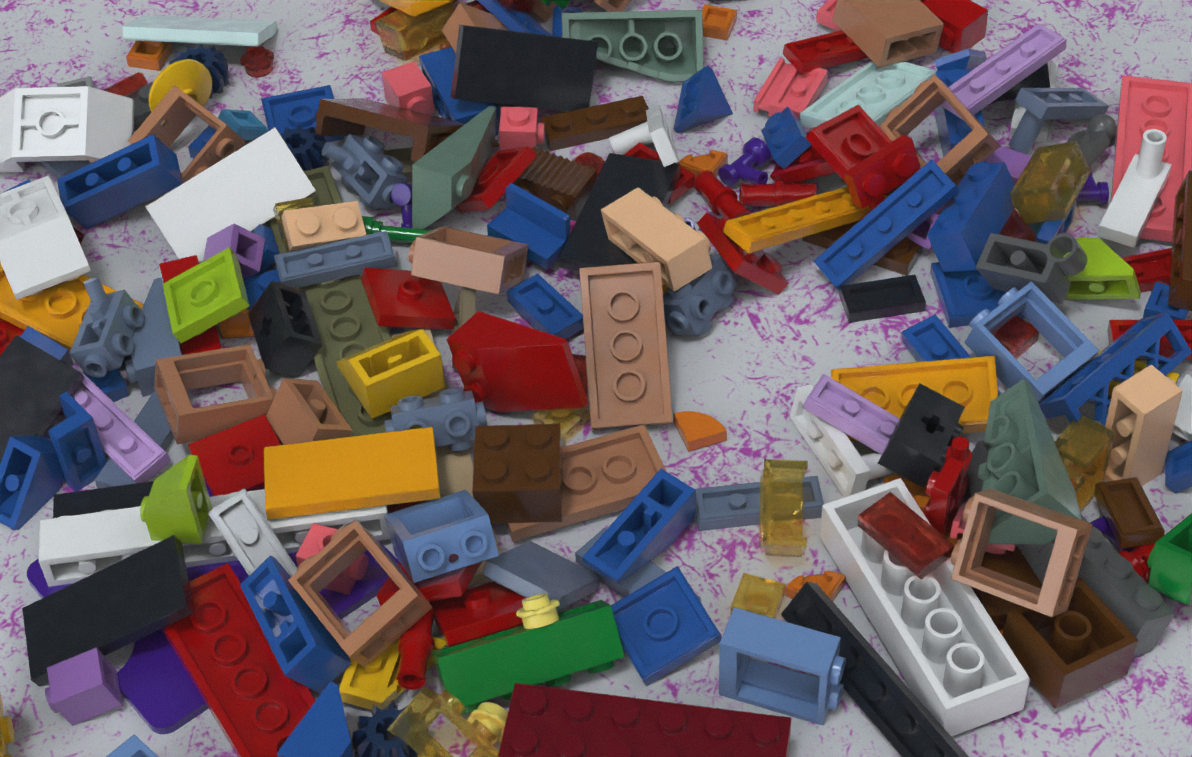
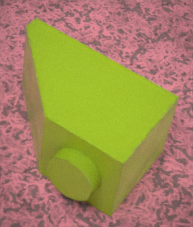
(1103, 276)
(178, 504)

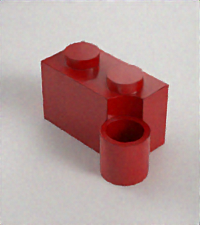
(962, 20)

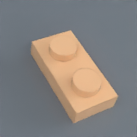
(322, 224)

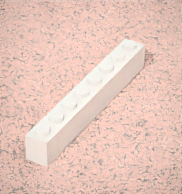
(93, 541)

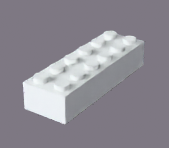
(929, 624)

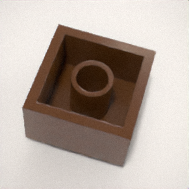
(519, 472)
(1072, 650)

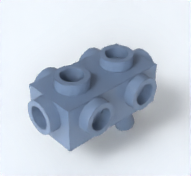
(367, 169)
(693, 305)
(105, 330)
(450, 415)

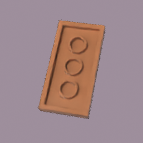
(625, 346)
(600, 478)

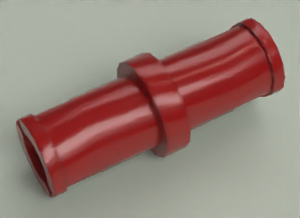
(774, 194)
(720, 198)
(415, 649)

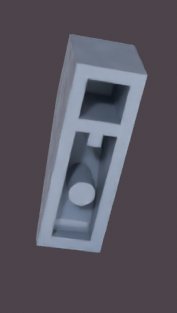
(151, 340)

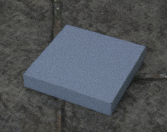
(536, 570)

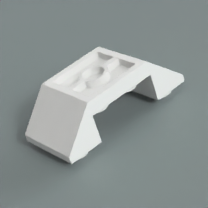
(62, 125)
(37, 239)

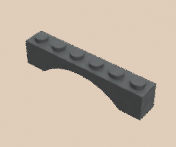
(1108, 576)

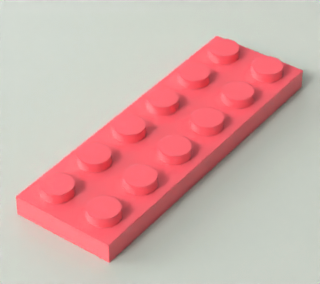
(1164, 107)

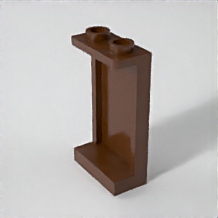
(351, 116)

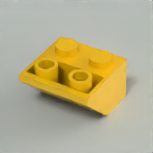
(393, 371)

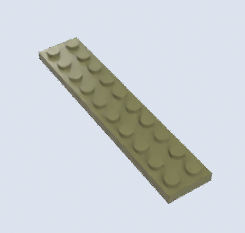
(342, 321)

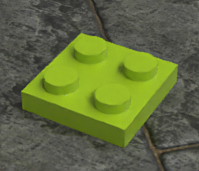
(205, 295)

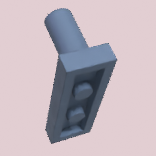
(1051, 104)

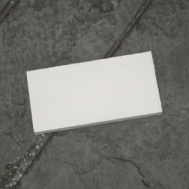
(231, 192)

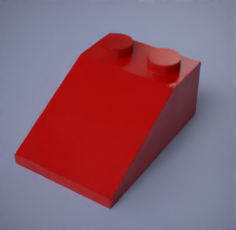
(515, 366)

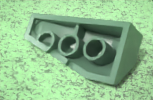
(646, 42)
(451, 169)
(1024, 465)

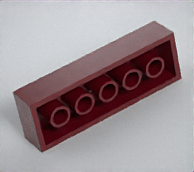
(603, 725)

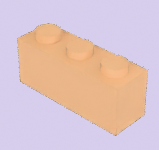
(655, 234)
(1143, 421)

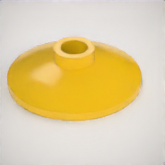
(188, 76)

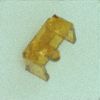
(1085, 454)
(782, 508)
(421, 713)

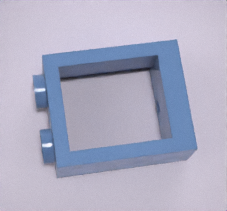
(1049, 322)
(435, 529)
(776, 686)

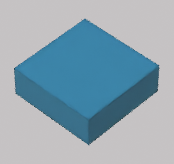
(243, 123)

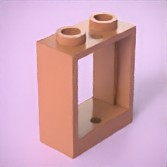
(926, 98)
(178, 111)
(468, 259)
(208, 369)
(1062, 567)
(387, 621)

